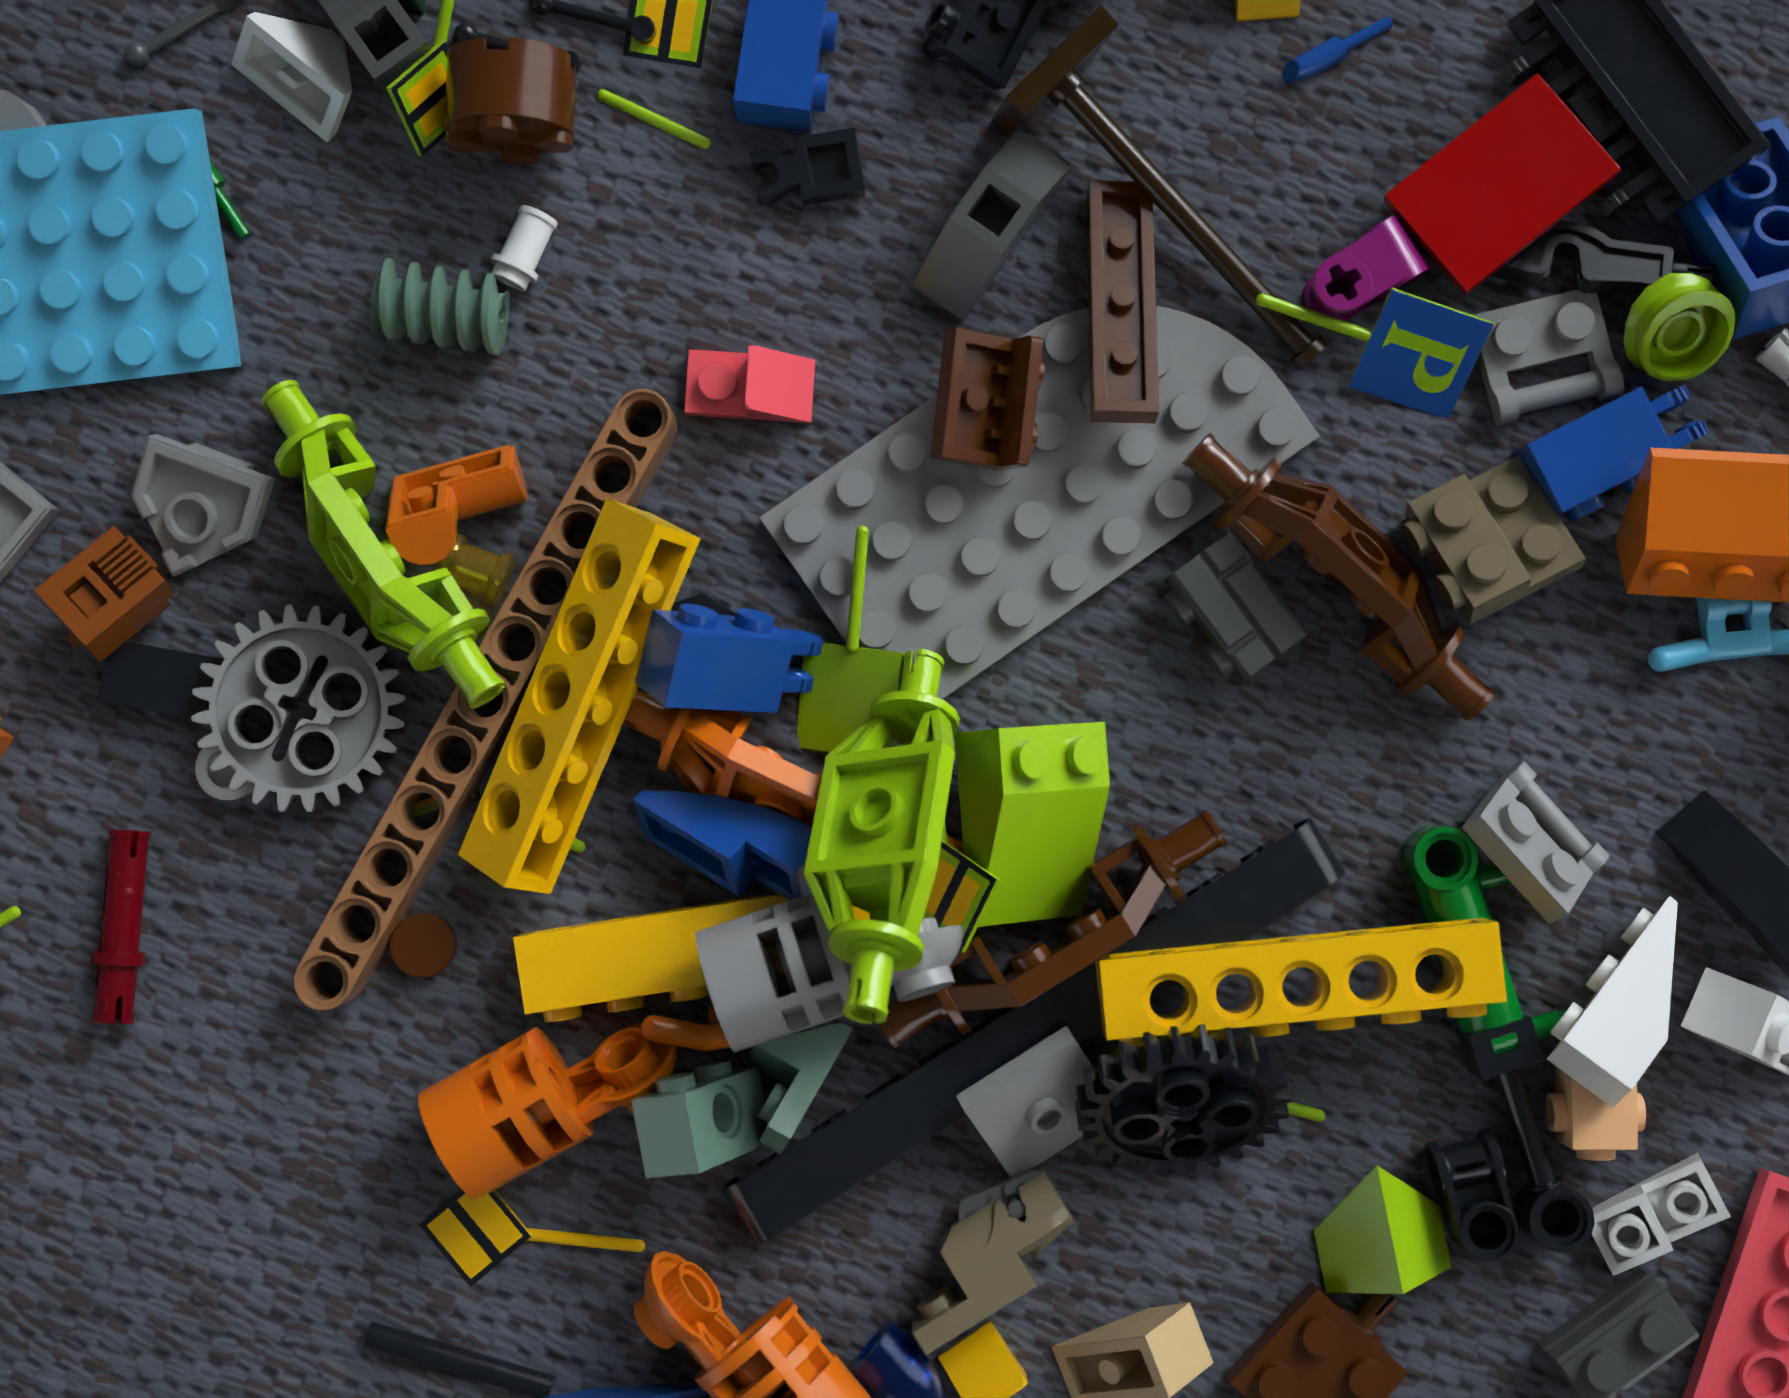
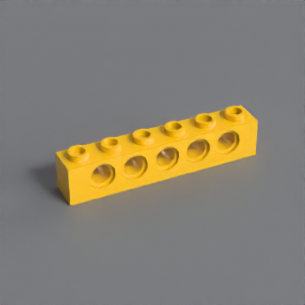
(576, 699)
(1469, 980)

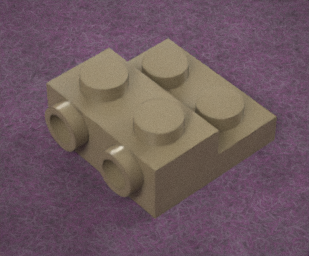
(1490, 539)

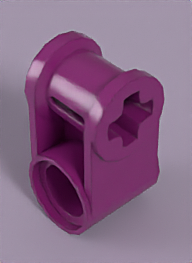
(1368, 269)

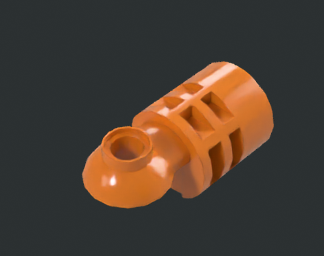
(529, 1106)
(773, 1350)

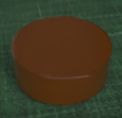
(423, 944)

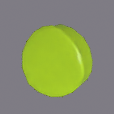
(1678, 327)

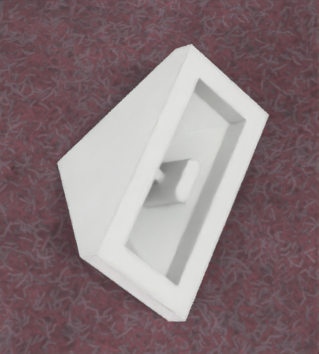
(298, 68)

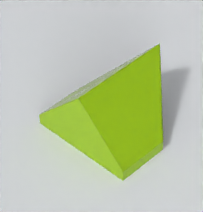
(1381, 1239)

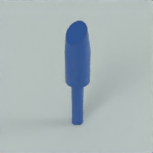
(1330, 52)

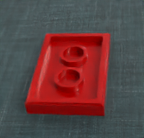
(1501, 184)

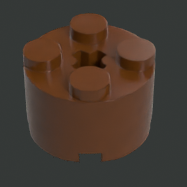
(510, 99)

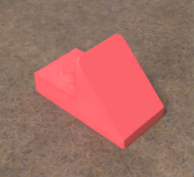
(750, 385)

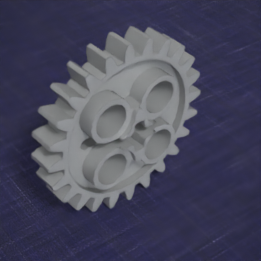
(245, 684)

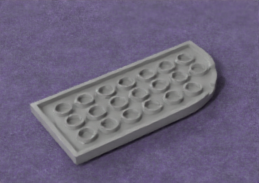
(993, 556)

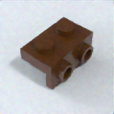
(987, 400)

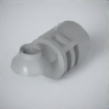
(748, 987)

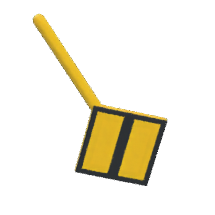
(486, 1230)

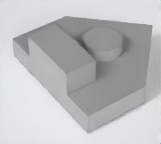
(198, 500)

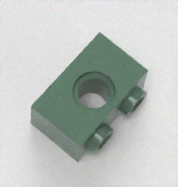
(699, 1119)

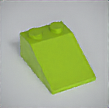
(1033, 814)

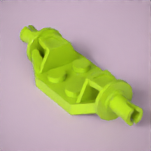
(372, 571)
(883, 832)

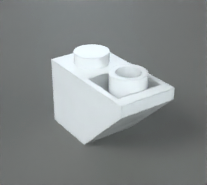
(1741, 1019)

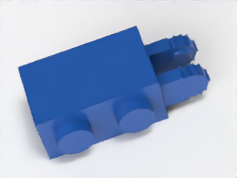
(782, 61)
(1604, 450)
(722, 660)

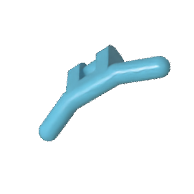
(1723, 645)

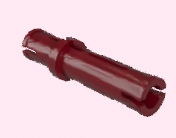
(121, 927)

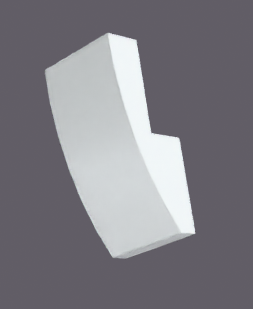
(1656, 1212)

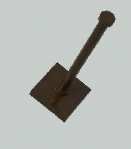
(1060, 82)

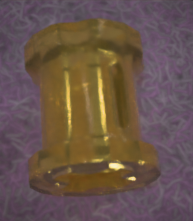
(480, 570)

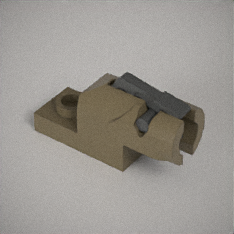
(988, 1252)

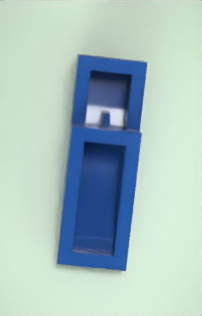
(728, 839)

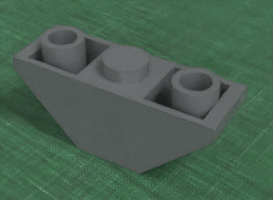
(989, 224)

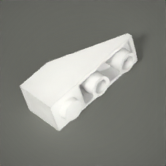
(1628, 1016)

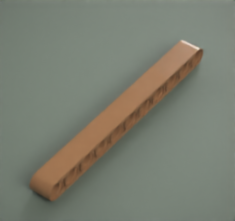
(485, 735)

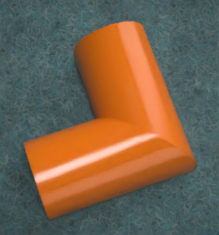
(432, 500)

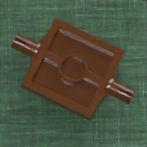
(1320, 1352)

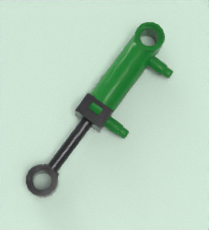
(1501, 1039)

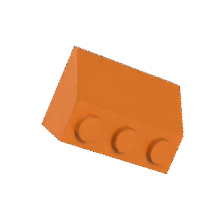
(1708, 526)

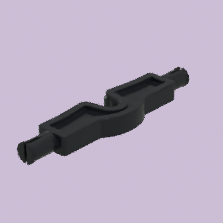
(1599, 262)

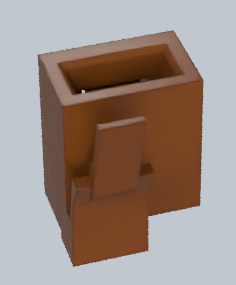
(107, 593)

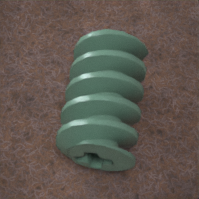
(439, 309)

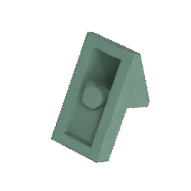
(802, 1064)

